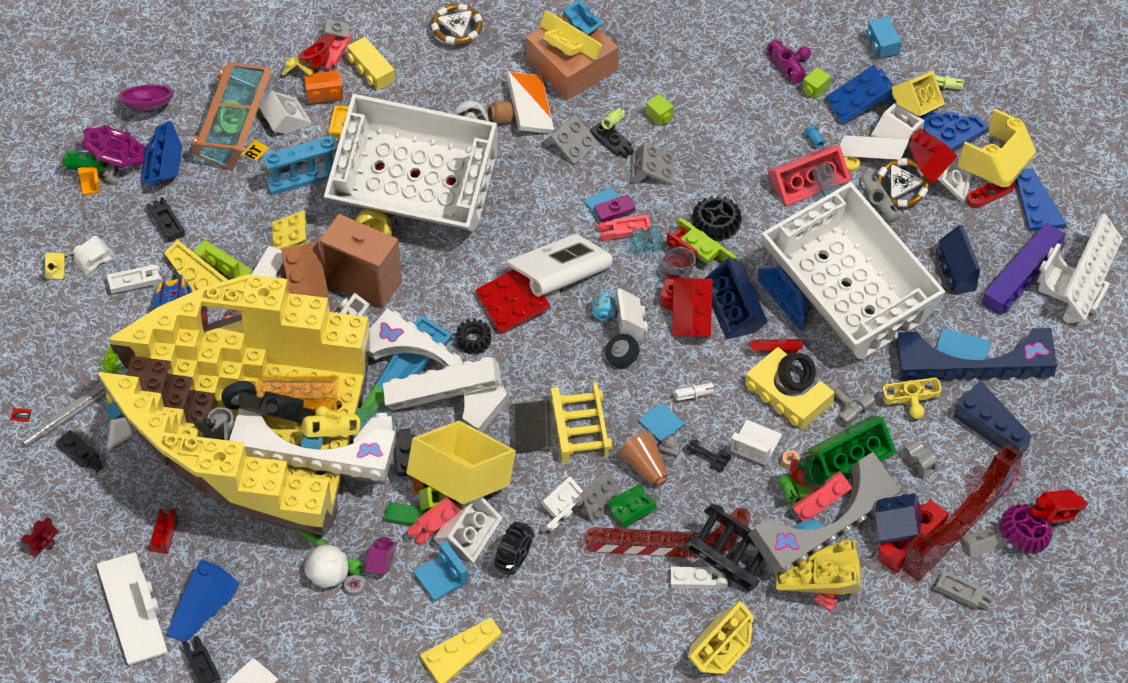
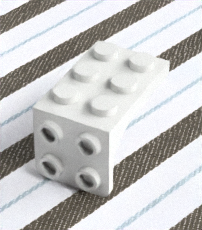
(1056, 276)

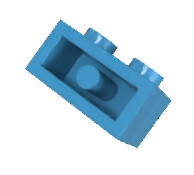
(883, 37)

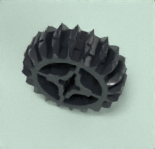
(717, 217)
(513, 548)

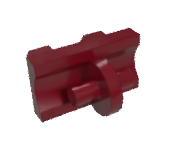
(41, 537)

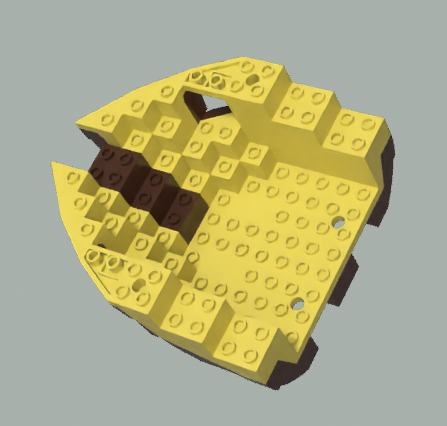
(184, 365)

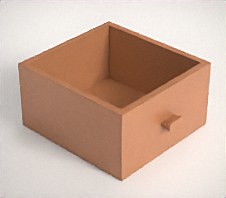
(571, 73)
(361, 260)

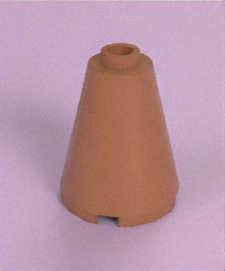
(644, 457)

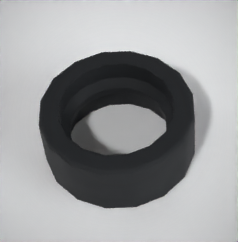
(808, 371)

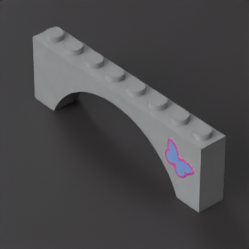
(785, 545)

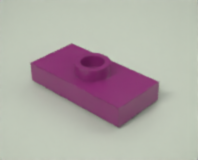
(614, 208)

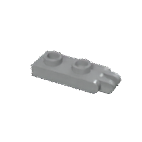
(963, 591)

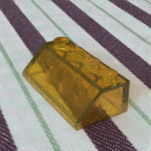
(314, 390)

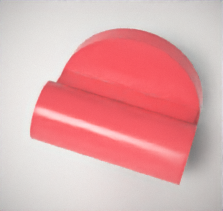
(827, 600)

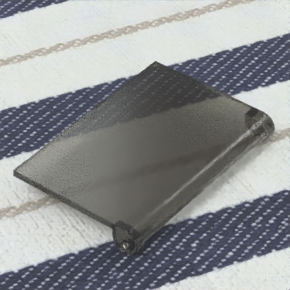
(530, 426)

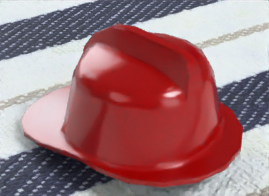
(318, 52)

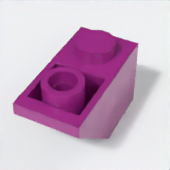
(380, 555)

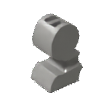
(927, 460)

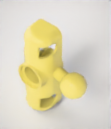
(911, 393)
(330, 423)

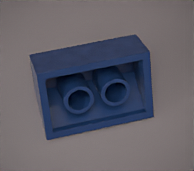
(958, 261)

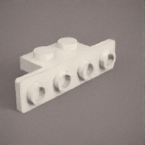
(561, 501)

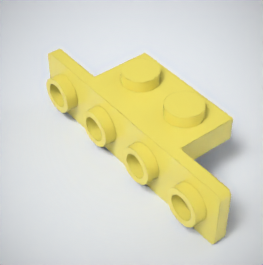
(567, 37)

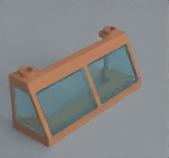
(231, 113)

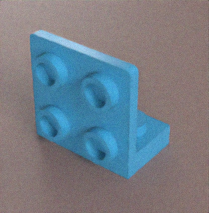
(442, 573)

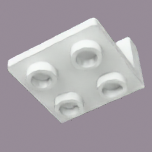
(755, 442)

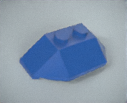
(162, 155)
(785, 294)

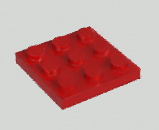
(511, 300)

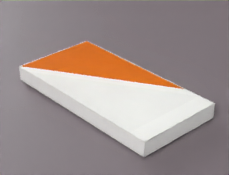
(530, 102)

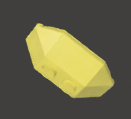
(723, 640)

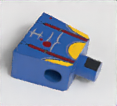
(171, 290)

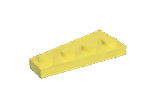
(192, 267)
(454, 654)

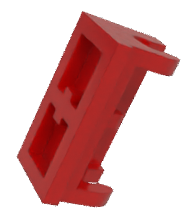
(163, 532)

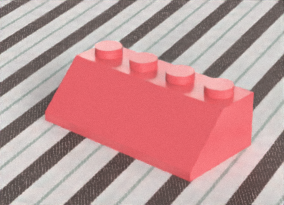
(795, 180)

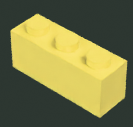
(370, 63)

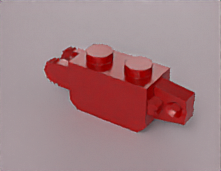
(1058, 506)

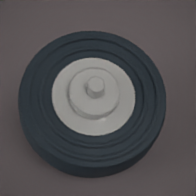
(622, 350)
(231, 393)

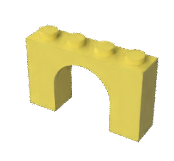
(798, 409)

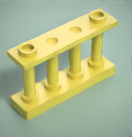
(562, 416)

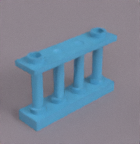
(304, 176)

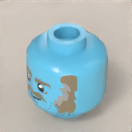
(604, 306)

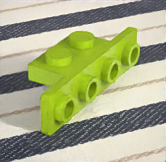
(706, 247)
(221, 260)

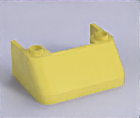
(996, 163)

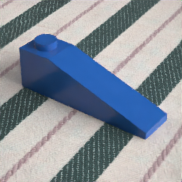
(204, 595)

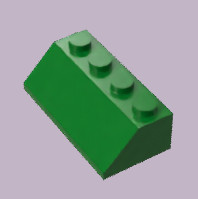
(853, 444)

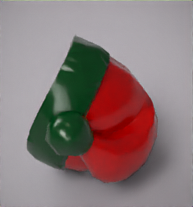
(808, 471)

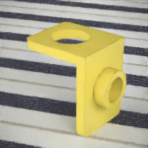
(292, 62)

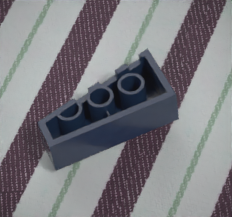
(991, 419)

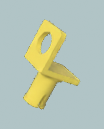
(55, 265)

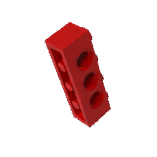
(894, 557)

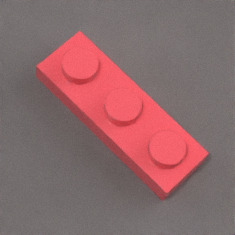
(822, 497)

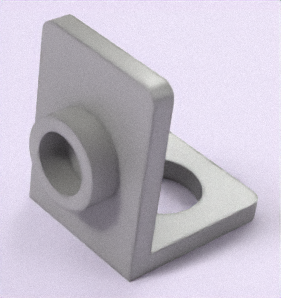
(335, 27)

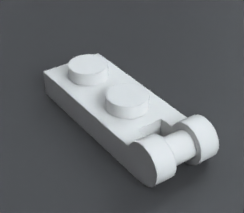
(134, 278)
(697, 578)

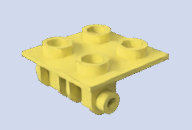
(289, 230)

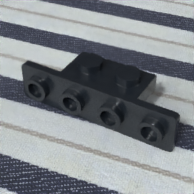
(276, 406)

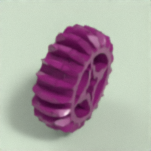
(1021, 527)

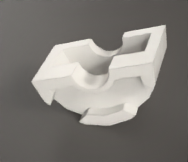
(91, 254)

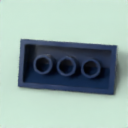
(735, 300)

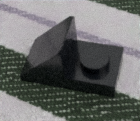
(206, 426)

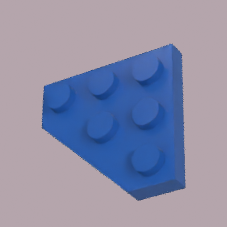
(954, 129)

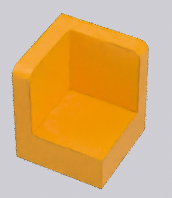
(89, 180)

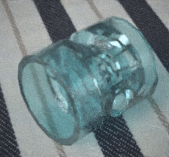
(646, 239)

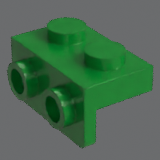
(76, 159)
(631, 505)

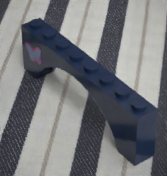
(1030, 359)

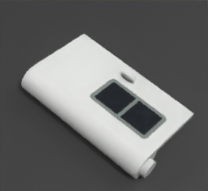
(561, 263)

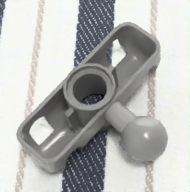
(874, 188)

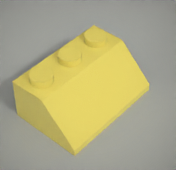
(919, 94)

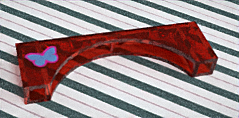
(930, 548)

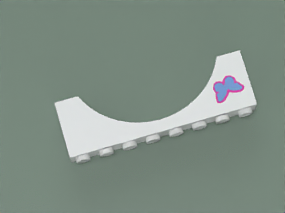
(394, 336)
(364, 459)

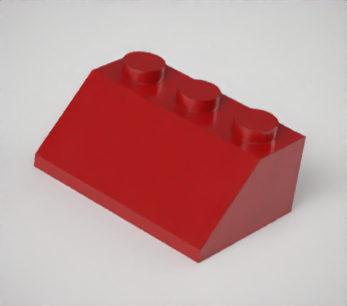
(692, 307)

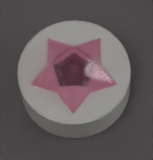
(354, 585)

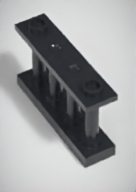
(714, 555)

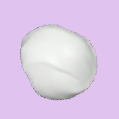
(326, 566)

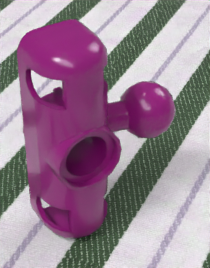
(787, 61)

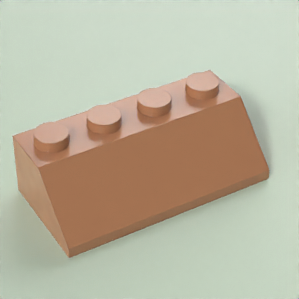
(305, 270)

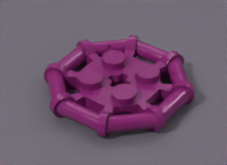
(113, 146)

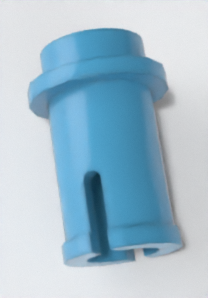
(812, 133)

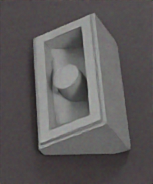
(984, 541)

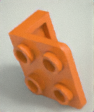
(324, 87)

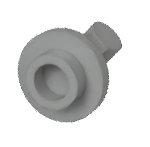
(111, 174)
(670, 446)

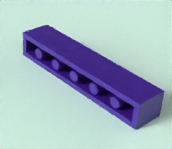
(1022, 270)

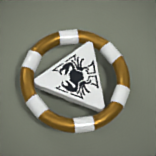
(456, 23)
(903, 182)

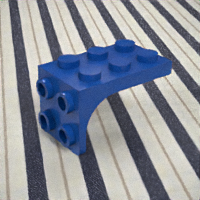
(860, 94)

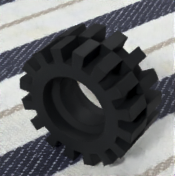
(473, 345)

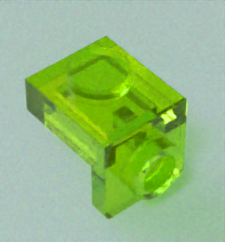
(111, 361)

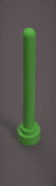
(355, 565)

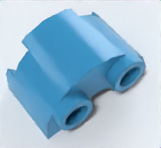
(579, 17)

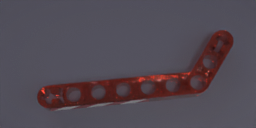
(596, 535)

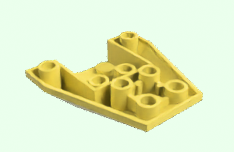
(827, 571)

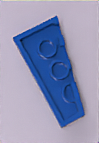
(1036, 202)

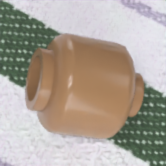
(501, 112)

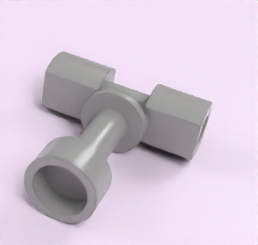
(852, 406)

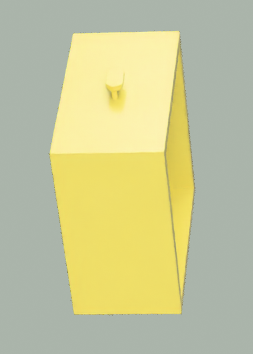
(461, 462)

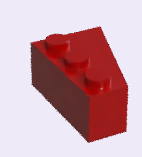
(930, 154)

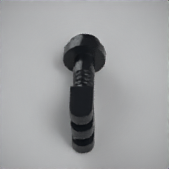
(718, 460)

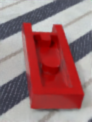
(789, 345)

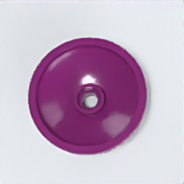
(146, 97)

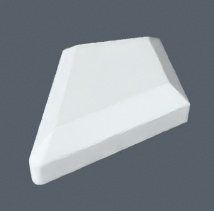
(118, 432)

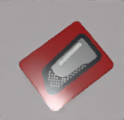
(21, 415)

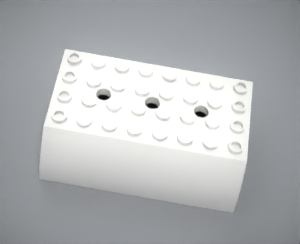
(412, 140)
(860, 252)

